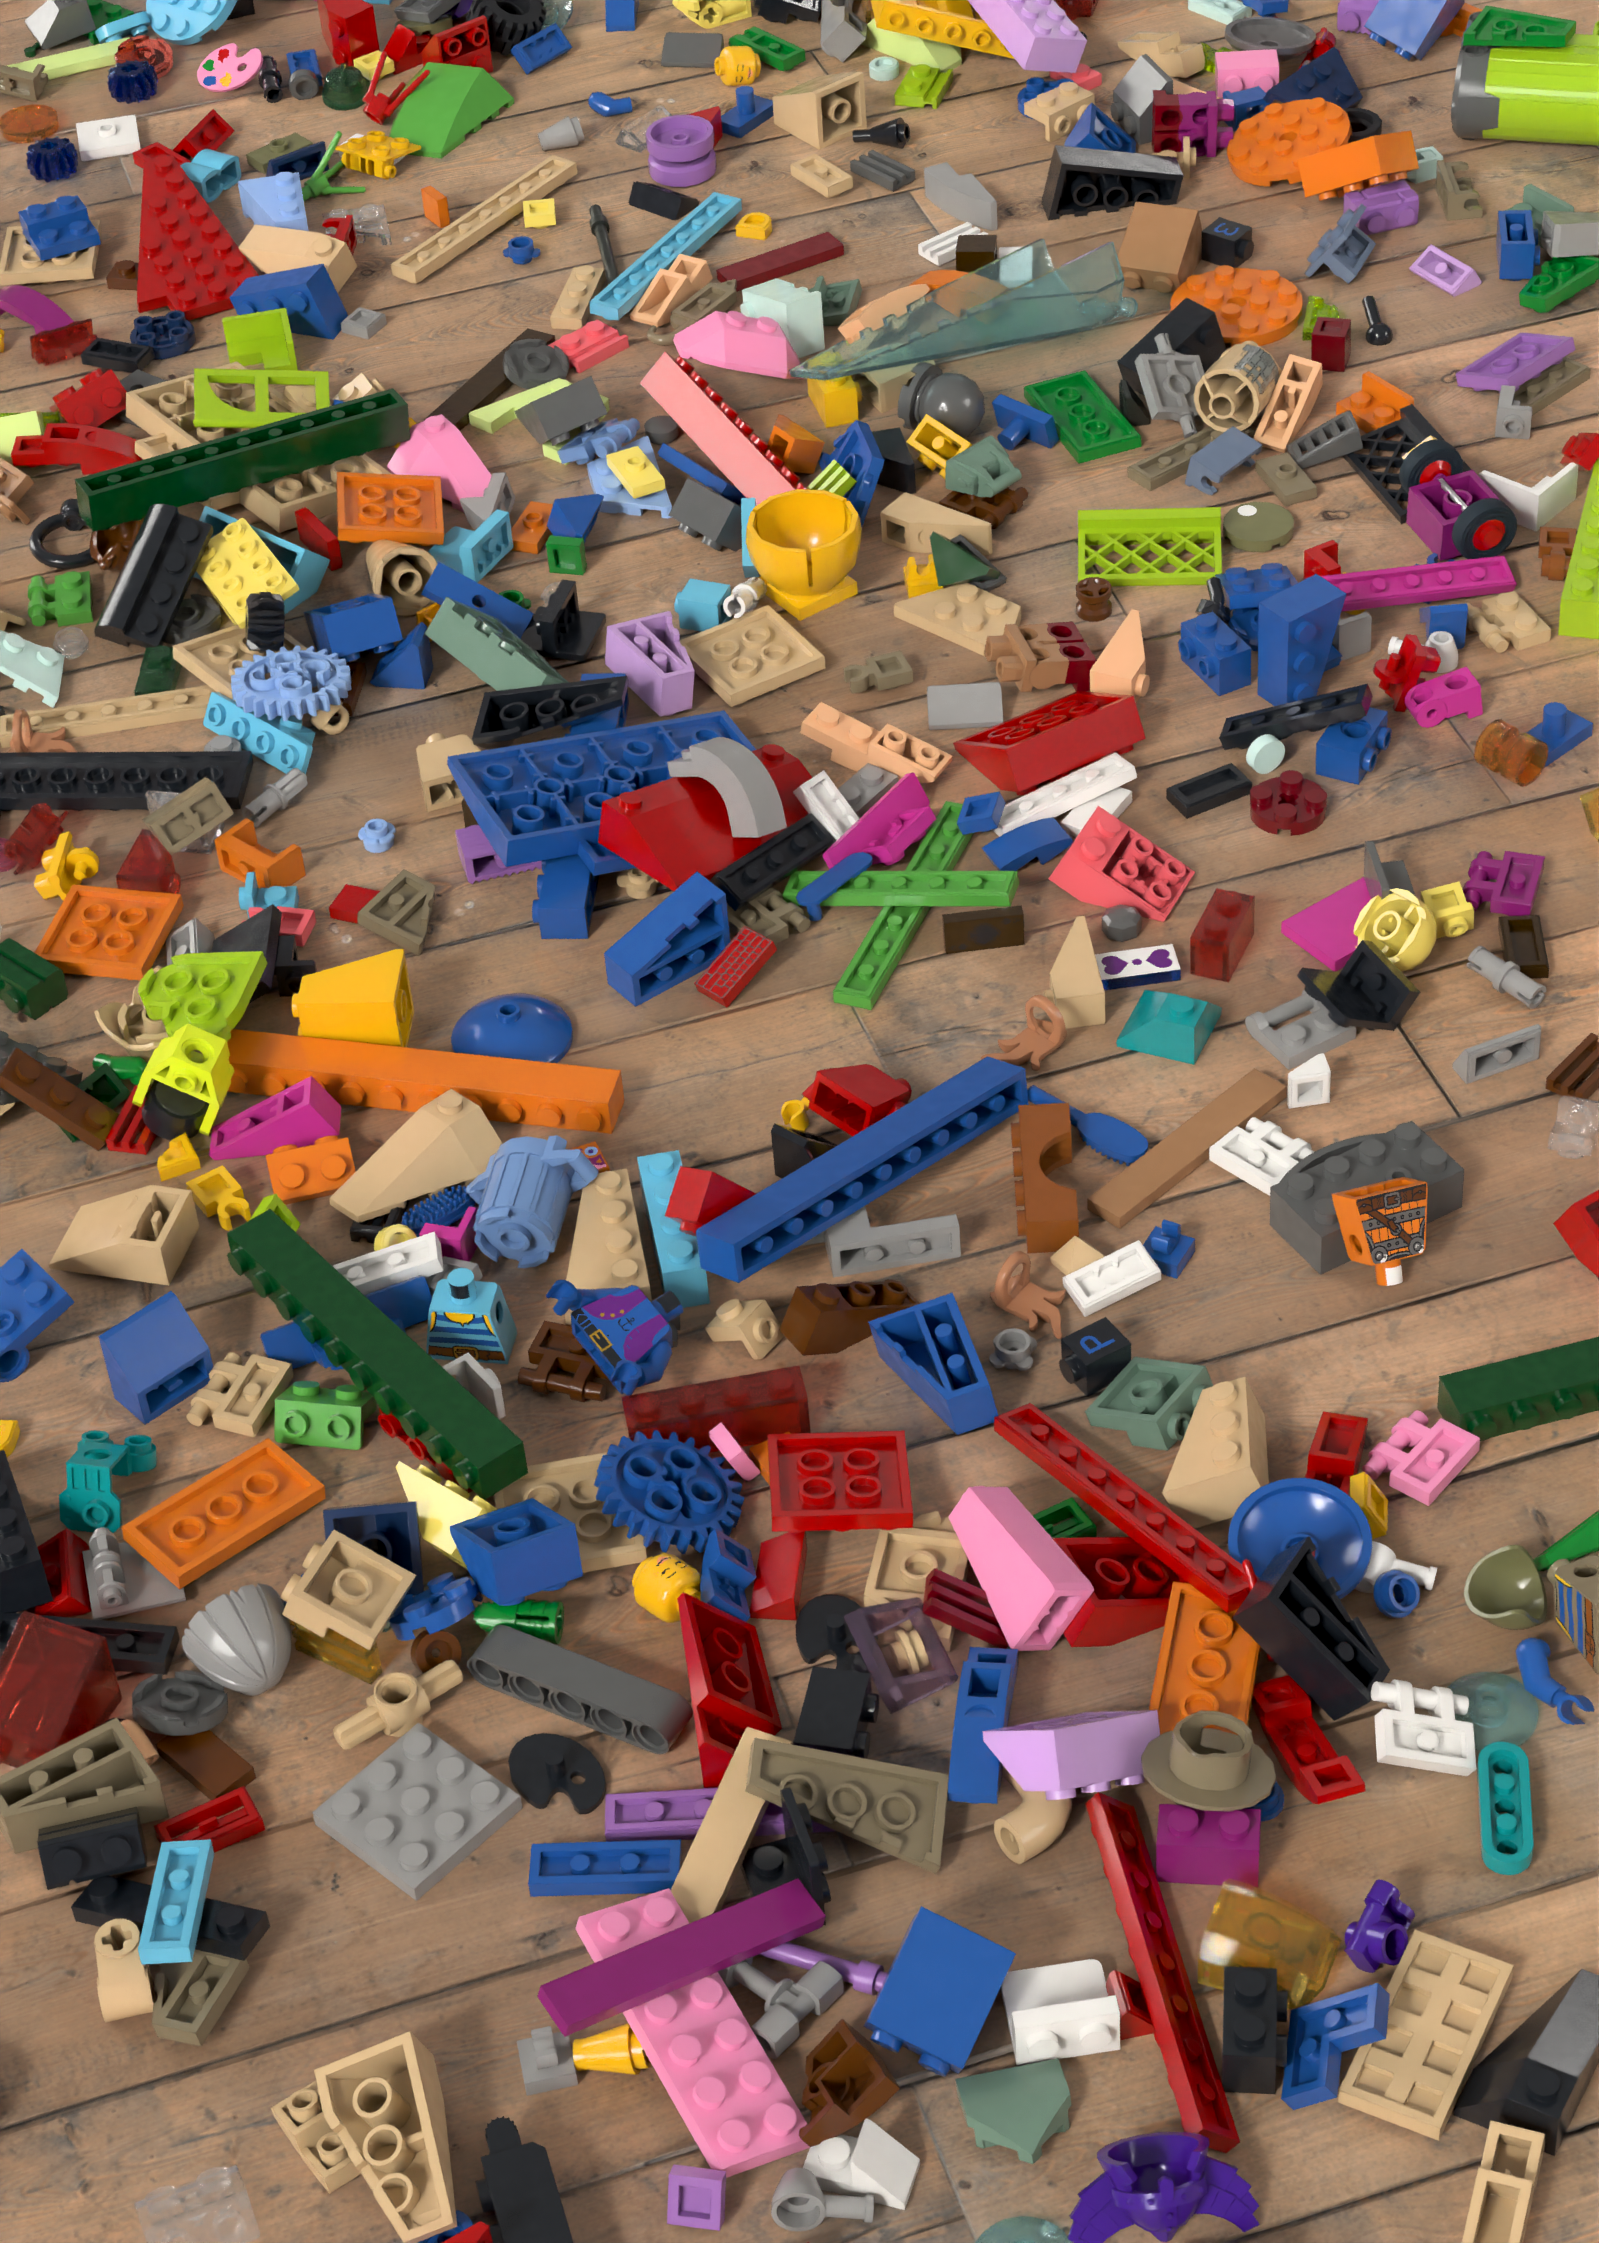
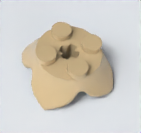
(132, 1026)

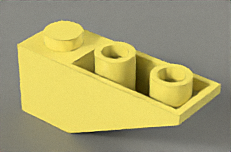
(440, 1507)

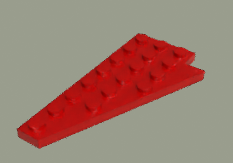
(183, 247)

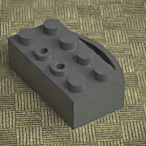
(1303, 1200)

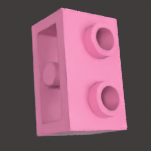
(1246, 70)

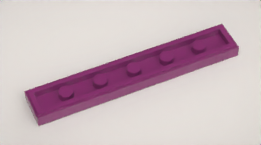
(680, 1957)

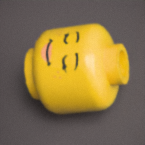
(737, 65)
(661, 1581)

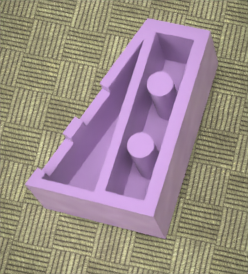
(653, 662)

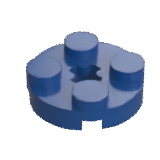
(435, 1608)

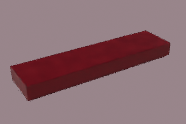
(782, 261)

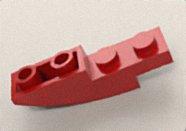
(74, 443)

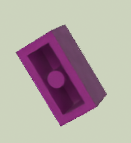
(1207, 1845)

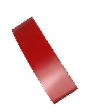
(1300, 1743)

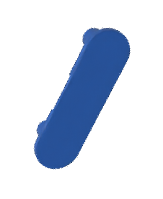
(830, 881)

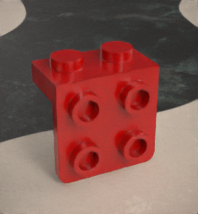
(94, 402)

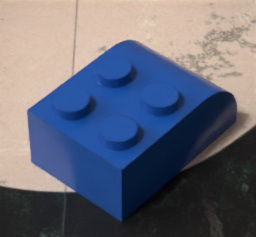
(355, 626)

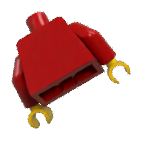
(848, 1098)

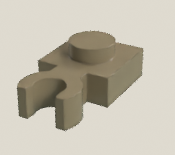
(883, 671)

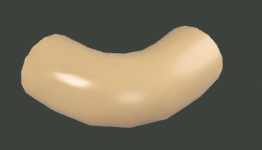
(1032, 1824)

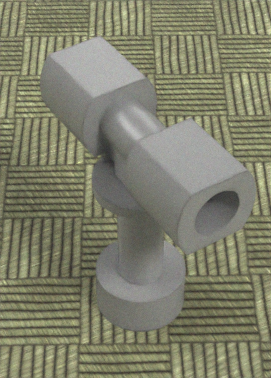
(786, 2001)

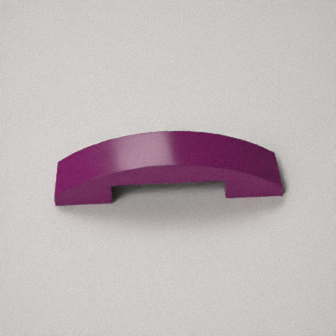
(32, 308)

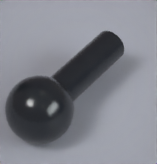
(1378, 332)

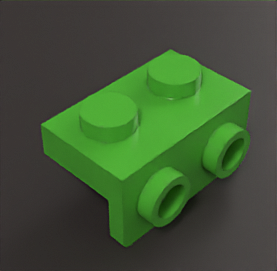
(322, 1415)

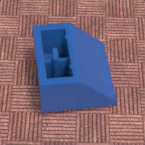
(156, 1358)

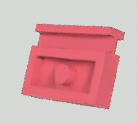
(591, 345)

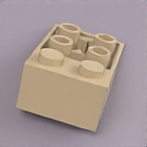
(131, 1235)

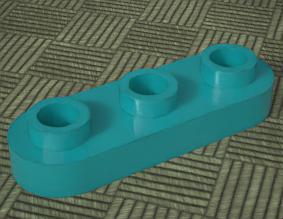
(1509, 1794)

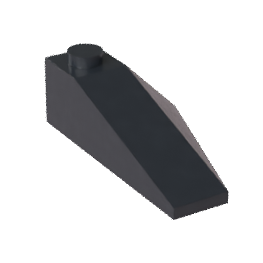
(541, 711)
(1541, 2067)

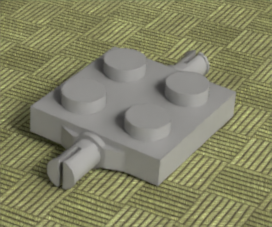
(1170, 384)

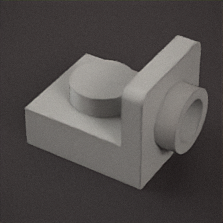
(1511, 418)

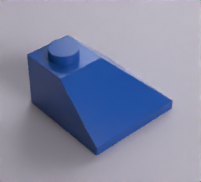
(1099, 132)

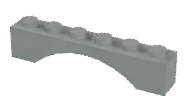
(840, 29)

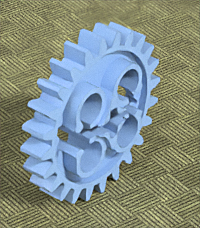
(291, 683)

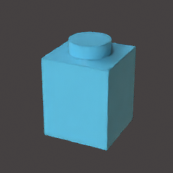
(701, 605)

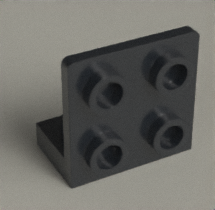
(790, 1857)

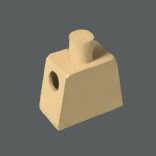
(884, 385)
(435, 776)

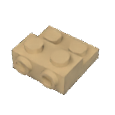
(346, 1590)

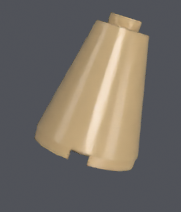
(400, 573)

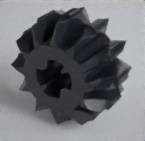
(264, 622)

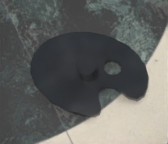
(824, 1632)
(546, 1765)

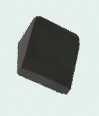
(1132, 406)

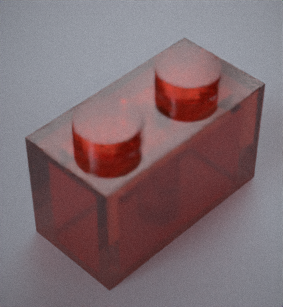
(1222, 935)

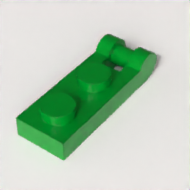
(770, 48)

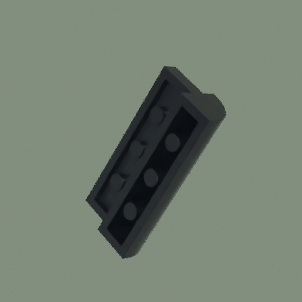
(154, 578)

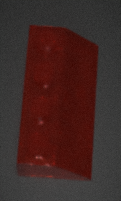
(745, 1404)

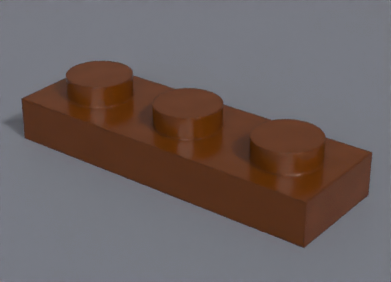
(57, 1099)

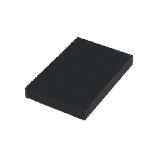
(255, 934)

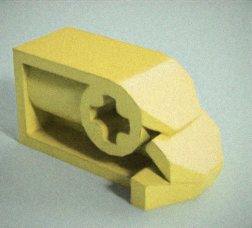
(714, 12)

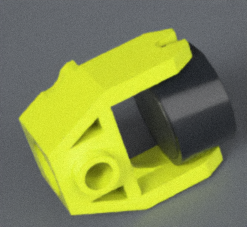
(184, 1086)

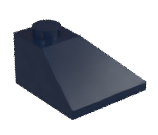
(385, 1529)

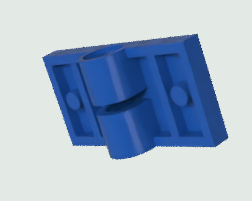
(27, 1307)

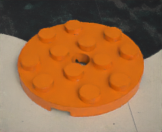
(1273, 140)
(1246, 303)

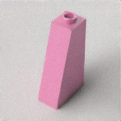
(1019, 1567)

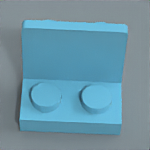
(478, 550)

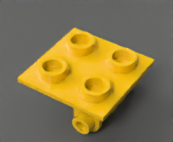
(375, 153)

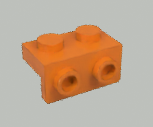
(310, 1170)

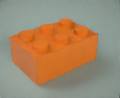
(1358, 165)

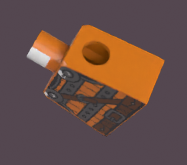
(1384, 1224)

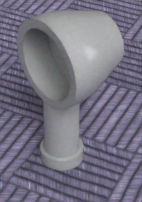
(801, 2205)

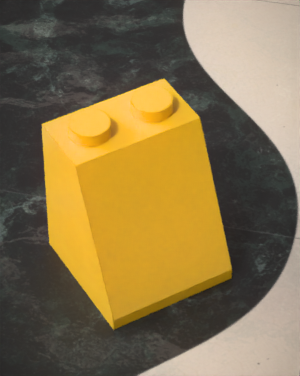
(358, 1001)

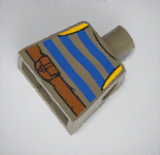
(1578, 1604)

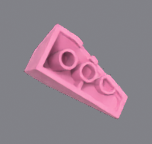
(442, 451)

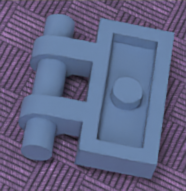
(602, 439)

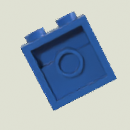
(58, 227)

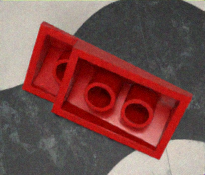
(725, 1683)

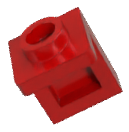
(1322, 560)

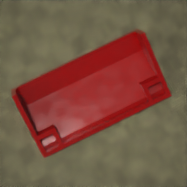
(685, 824)

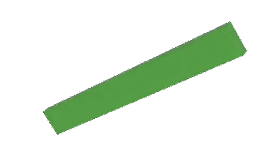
(897, 925)

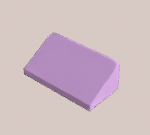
(1445, 271)

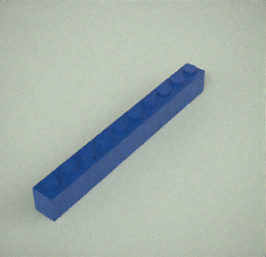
(568, 886)
(860, 1169)

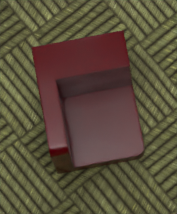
(1331, 343)

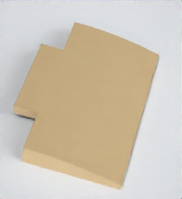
(168, 416)

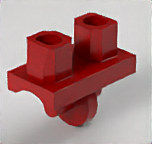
(1403, 669)

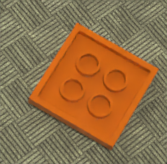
(389, 508)
(109, 931)

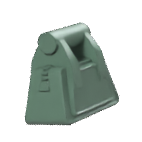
(981, 470)

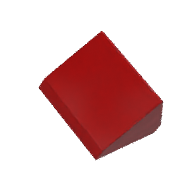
(1133, 2010)

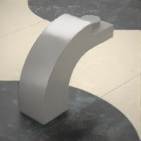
(740, 779)

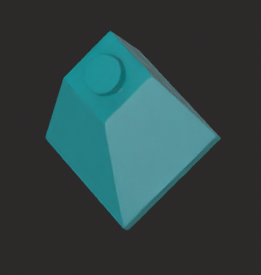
(1169, 1026)

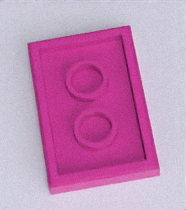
(1328, 925)

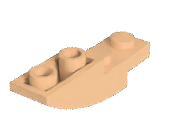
(874, 311)
(858, 744)

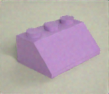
(1076, 1751)

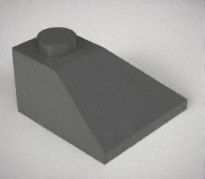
(60, 21)

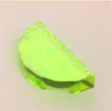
(1315, 309)

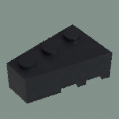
(1190, 331)

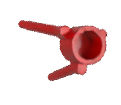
(1324, 41)
(381, 106)

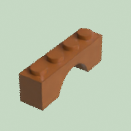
(1044, 1145)

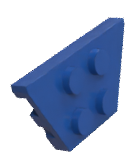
(862, 459)

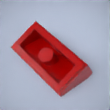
(65, 1575)
(779, 1577)

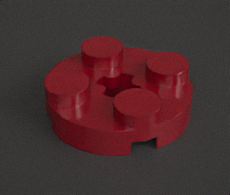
(1288, 804)

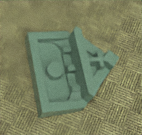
(838, 299)
(1016, 2106)

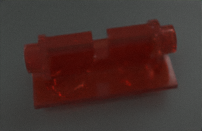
(49, 345)
(44, 829)

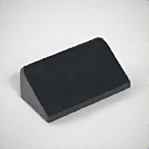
(661, 200)

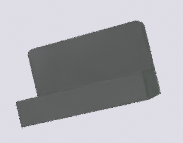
(1383, 876)

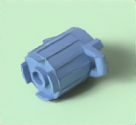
(527, 1197)

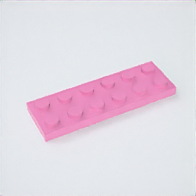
(702, 2048)

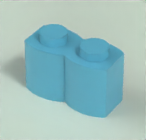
(213, 172)

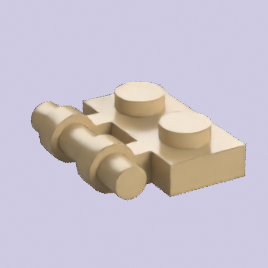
(1506, 621)
(249, 1394)

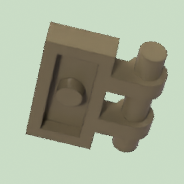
(773, 924)

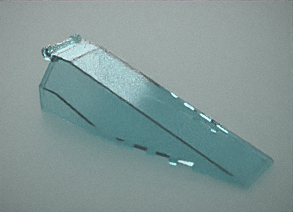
(990, 308)

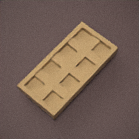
(1435, 2028)

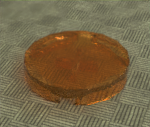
(29, 121)

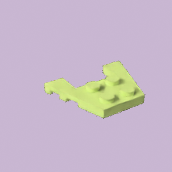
(498, 414)

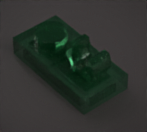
(158, 671)

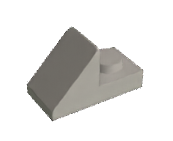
(497, 496)

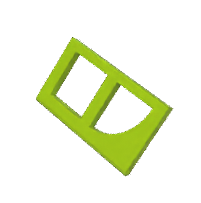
(214, 413)

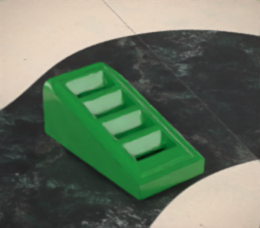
(1574, 1545)

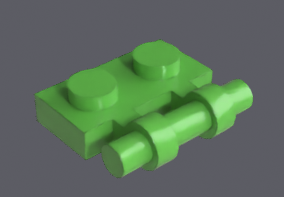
(66, 600)

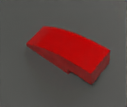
(1337, 1449)

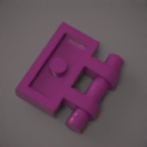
(1515, 883)

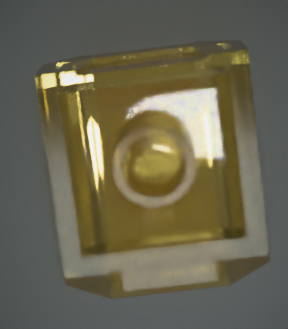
(1267, 1932)

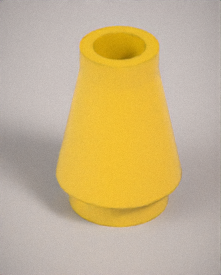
(611, 2051)

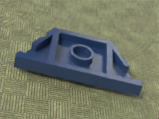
(1322, 78)

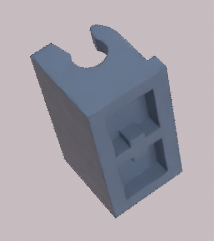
(1220, 459)

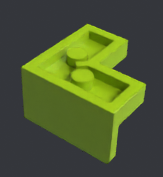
(261, 339)

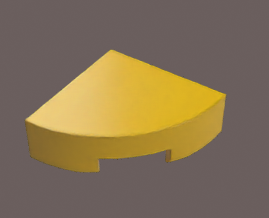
(178, 1159)

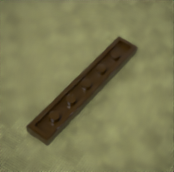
(483, 386)

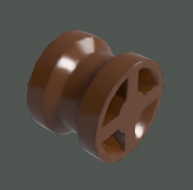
(1093, 599)

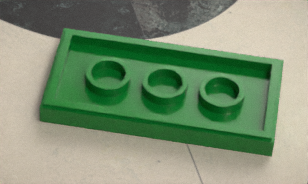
(1083, 416)

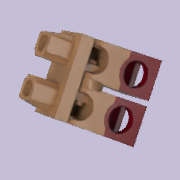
(1041, 656)

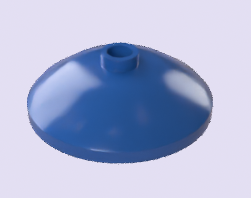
(514, 1028)
(1300, 1508)

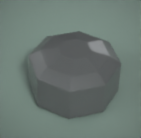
(1121, 922)

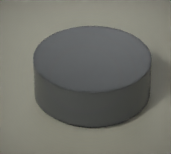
(303, 84)
(661, 429)

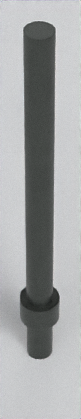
(600, 229)

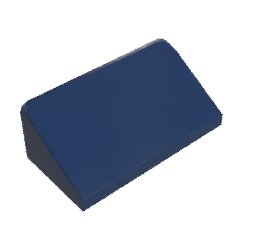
(302, 161)

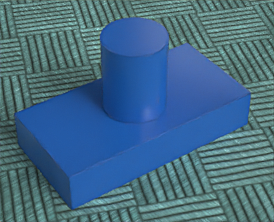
(748, 113)
(1022, 422)
(1561, 730)

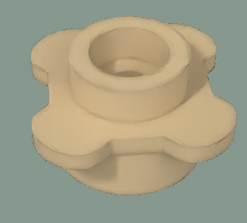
(638, 884)

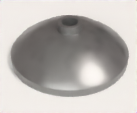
(1268, 33)

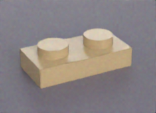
(821, 176)

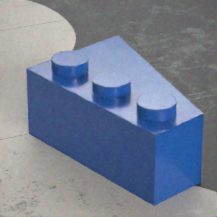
(304, 292)
(1296, 639)
(670, 942)
(938, 1361)

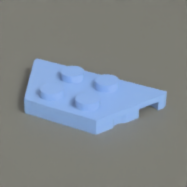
(616, 496)

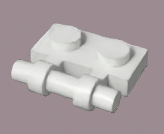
(1259, 1154)
(1422, 1740)

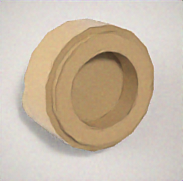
(322, 718)

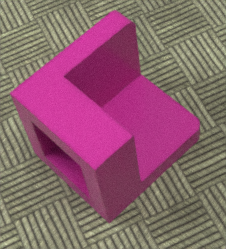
(456, 1241)

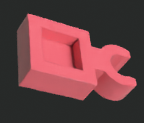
(1084, 77)
(293, 922)

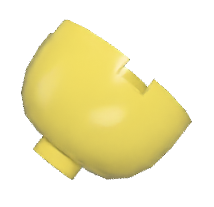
(1398, 927)

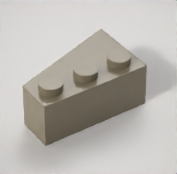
(78, 1781)

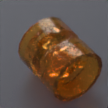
(1511, 753)

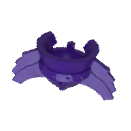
(1159, 2187)

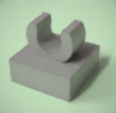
(546, 2061)

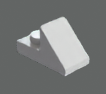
(865, 2165)

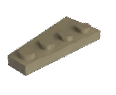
(863, 1798)

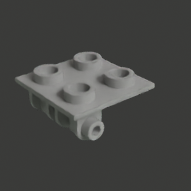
(122, 1579)

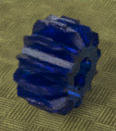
(132, 81)
(52, 159)

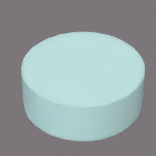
(884, 68)
(1265, 754)

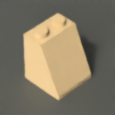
(823, 108)

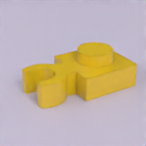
(219, 1194)

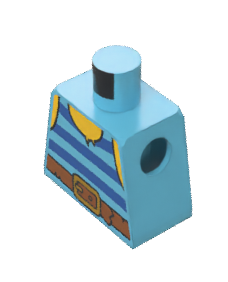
(469, 1319)

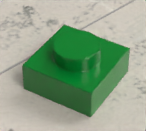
(566, 555)

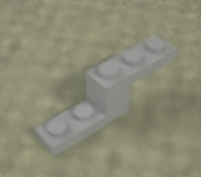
(858, 1248)

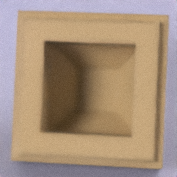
(1075, 1255)

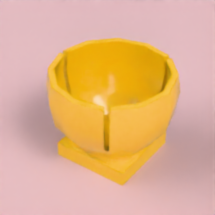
(805, 549)

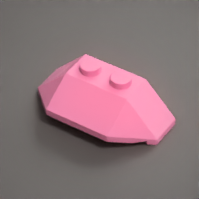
(739, 344)

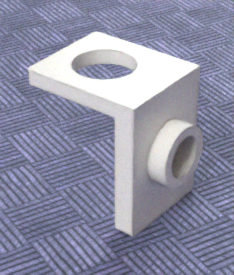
(479, 1381)

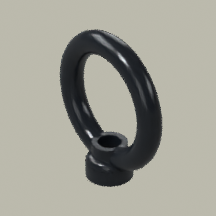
(67, 518)

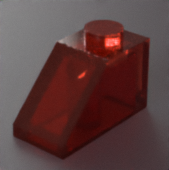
(148, 867)

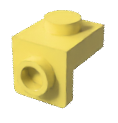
(1449, 909)

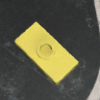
(635, 472)

